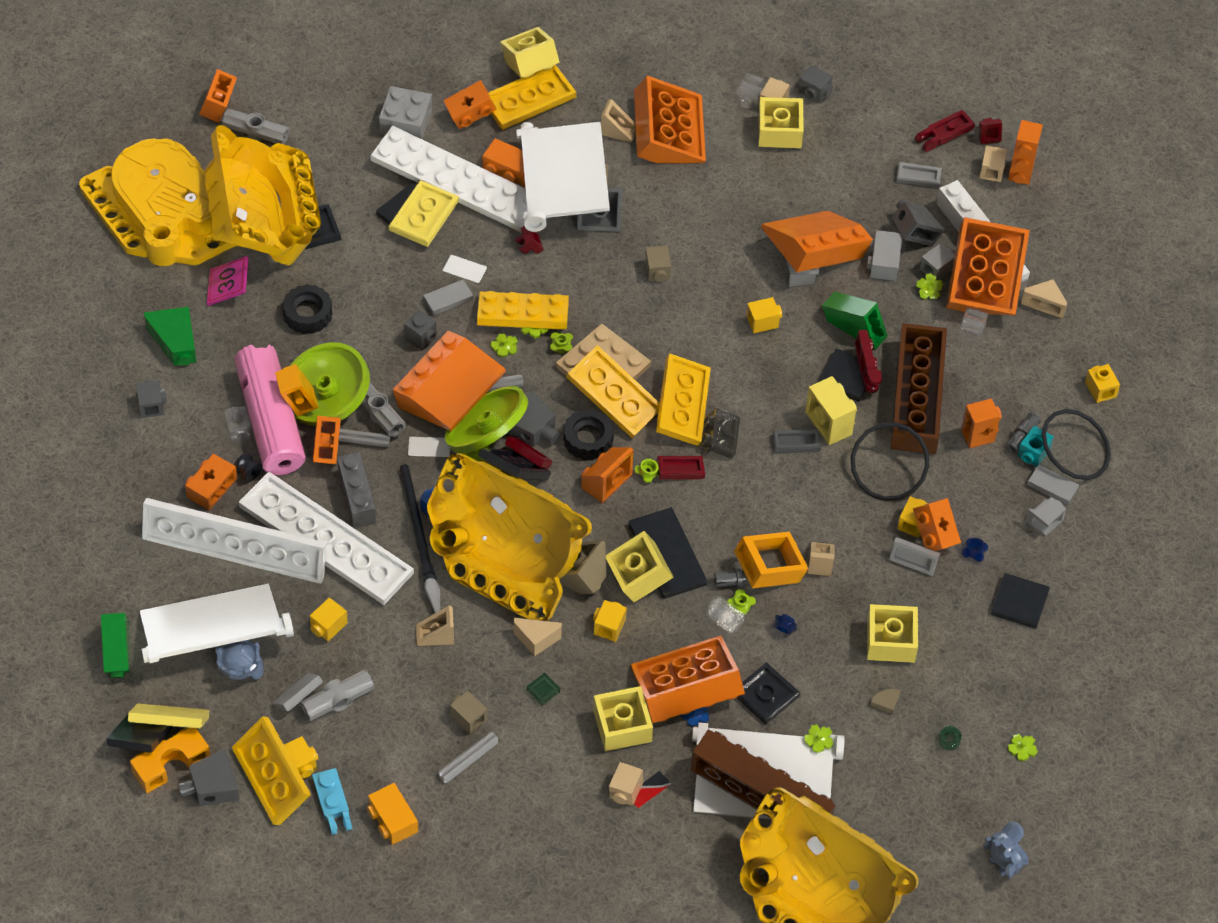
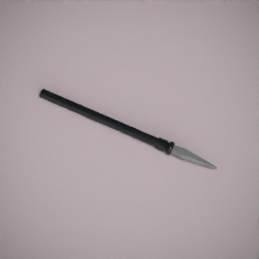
(429, 577)

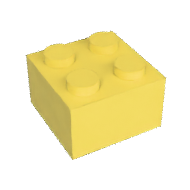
(530, 52)
(780, 122)
(831, 410)
(639, 566)
(892, 633)
(622, 718)

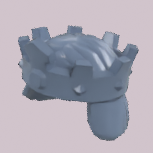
(240, 660)
(1006, 850)

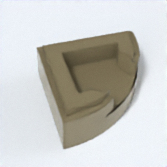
(886, 700)

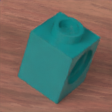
(1034, 440)

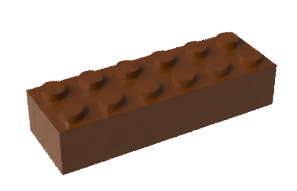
(919, 387)
(745, 775)

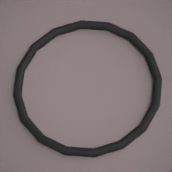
(1056, 463)
(916, 486)

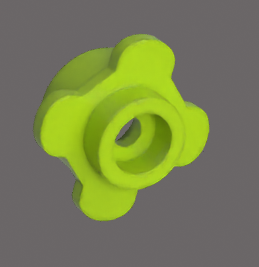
(559, 347)
(647, 464)
(741, 596)

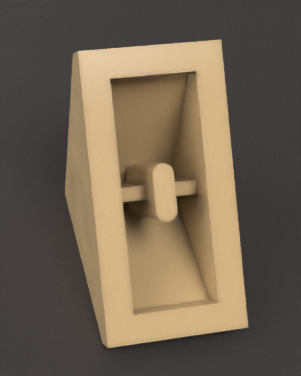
(617, 123)
(1045, 298)
(821, 558)
(436, 629)
(537, 634)

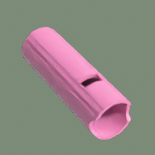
(268, 411)

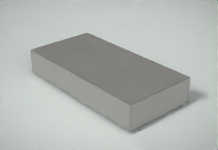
(919, 175)
(448, 297)
(1053, 485)
(914, 556)
(297, 692)

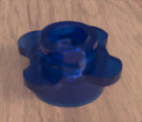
(975, 543)
(785, 624)

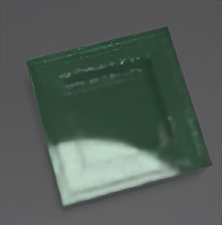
(543, 689)

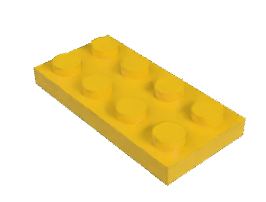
(530, 96)
(523, 310)
(614, 391)
(683, 399)
(271, 771)

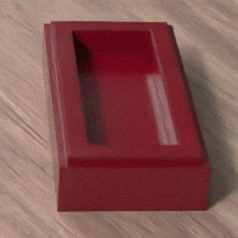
(528, 452)
(680, 467)

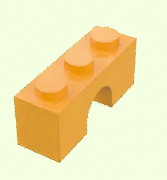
(184, 746)

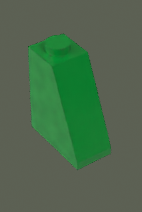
(855, 314)
(173, 333)
(115, 644)

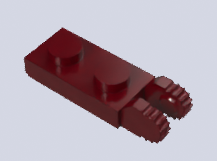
(945, 130)
(867, 363)

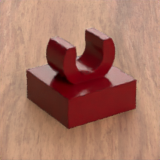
(990, 130)
(531, 241)

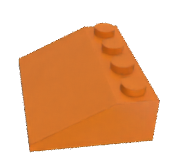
(668, 123)
(818, 240)
(987, 267)
(447, 381)
(688, 679)

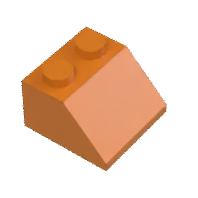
(608, 473)

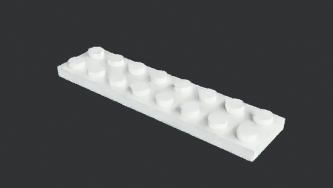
(474, 185)
(234, 540)
(347, 549)

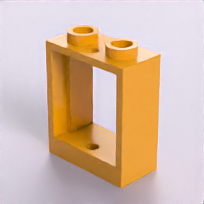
(758, 574)

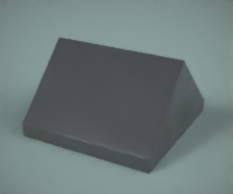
(604, 220)

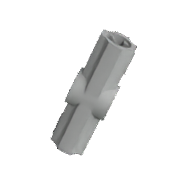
(255, 126)
(382, 412)
(337, 695)

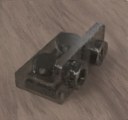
(720, 433)

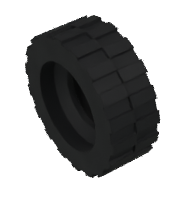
(307, 294)
(588, 418)

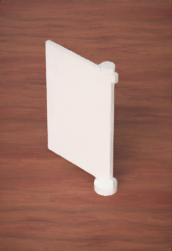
(563, 172)
(212, 622)
(781, 752)

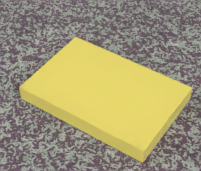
(424, 213)
(168, 715)

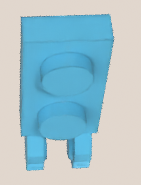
(332, 798)

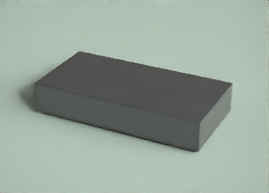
(796, 441)

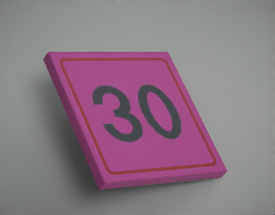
(227, 281)

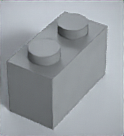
(886, 255)

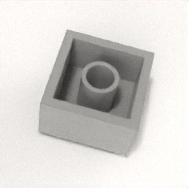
(406, 110)

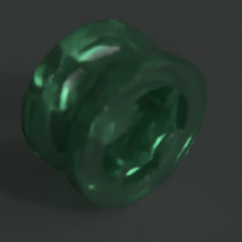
(950, 730)

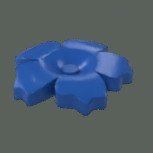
(696, 716)

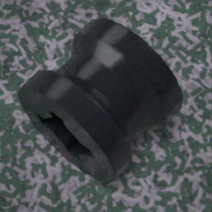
(248, 467)

